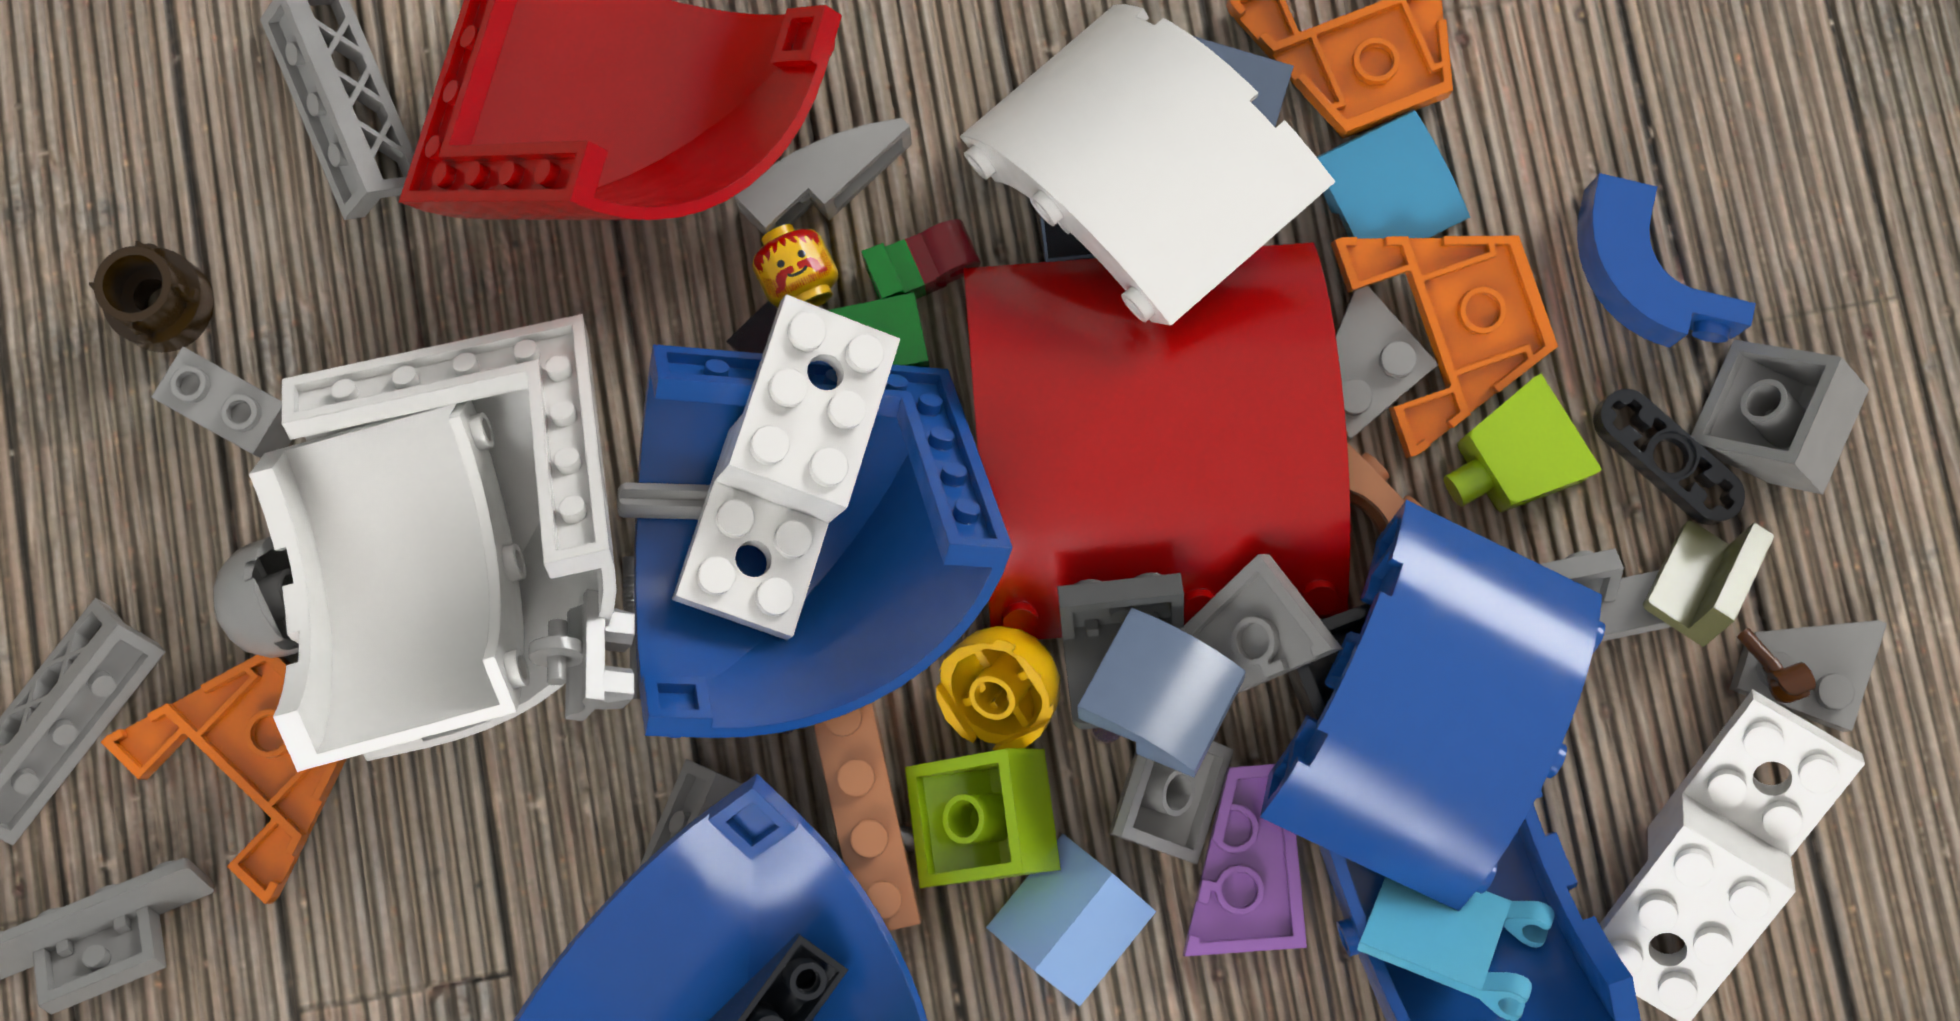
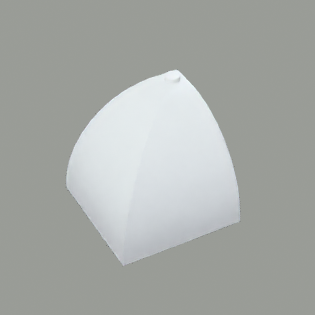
(545, 454)

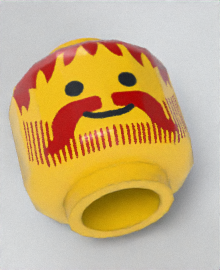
(795, 265)

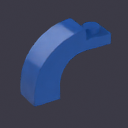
(1631, 281)

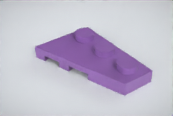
(1249, 876)

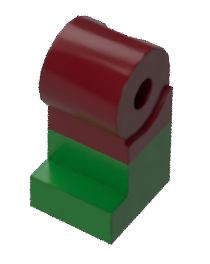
(921, 261)

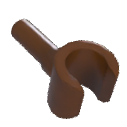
(1785, 683)

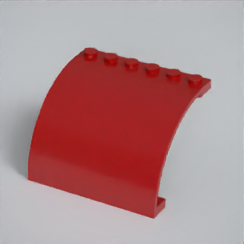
(1158, 441)

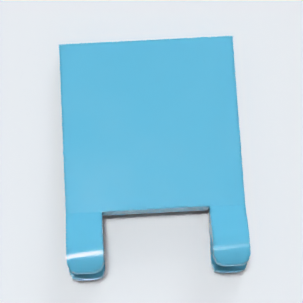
(1456, 944)

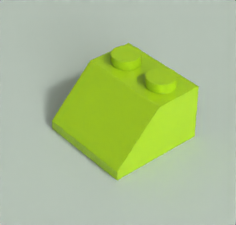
(982, 817)

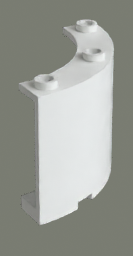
(1149, 159)
(396, 585)

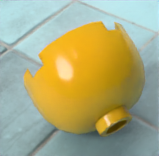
(999, 687)

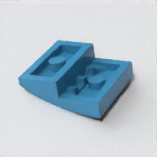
(1393, 183)

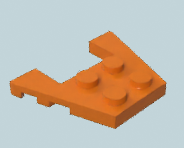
(1359, 64)
(1476, 311)
(237, 731)

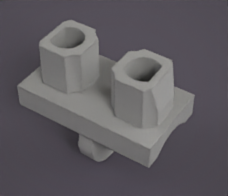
(577, 657)

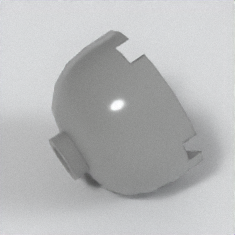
(252, 601)

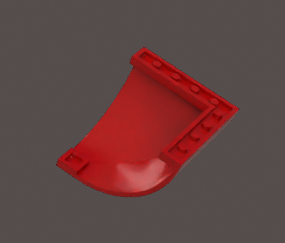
(612, 107)

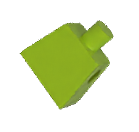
(1521, 452)

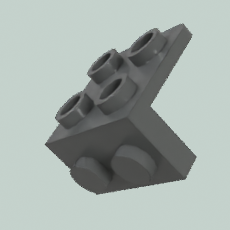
(1094, 613)

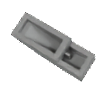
(823, 174)

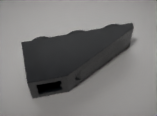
(787, 987)

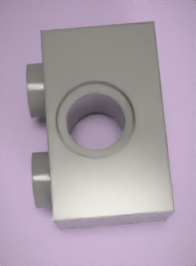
(223, 403)

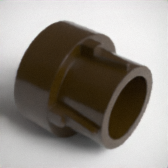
(131, 277)

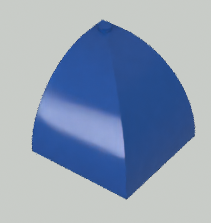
(890, 583)
(715, 914)

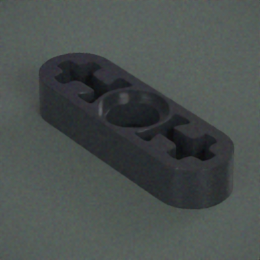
(1694, 454)

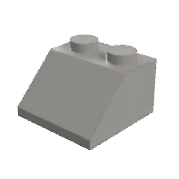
(1781, 414)

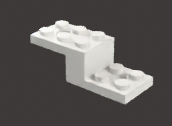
(786, 468)
(1725, 853)

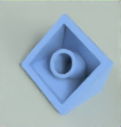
(1071, 921)

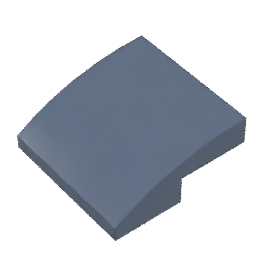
(1162, 692)

